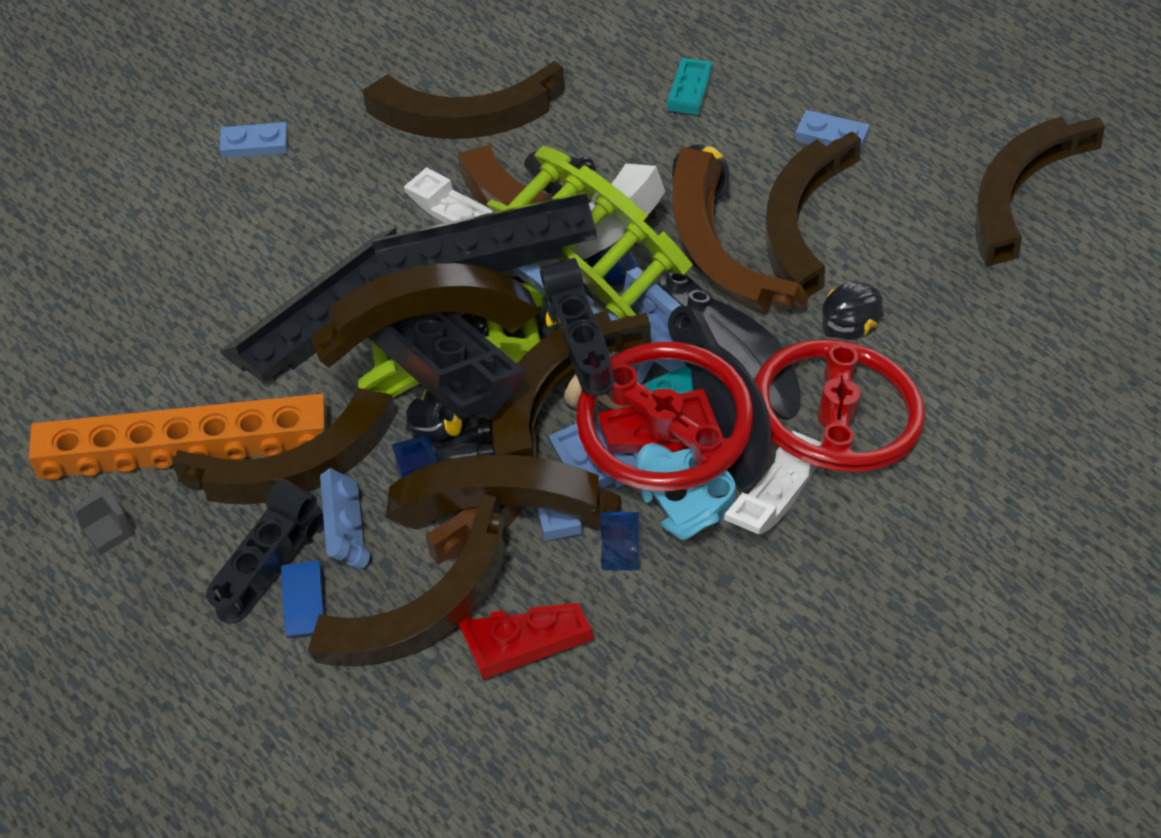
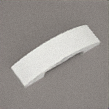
(438, 198)
(773, 493)

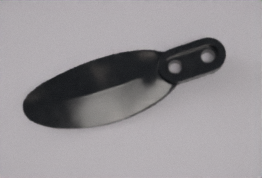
(740, 337)
(754, 458)

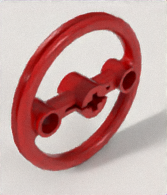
(666, 418)
(836, 443)

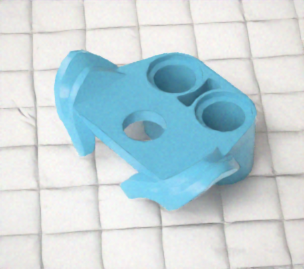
(699, 506)

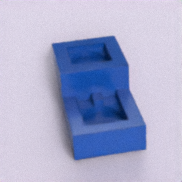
(302, 597)

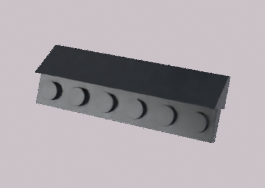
(493, 239)
(286, 333)
(451, 361)

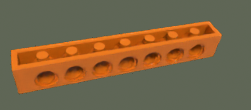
(154, 437)

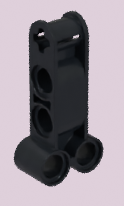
(577, 326)
(291, 519)

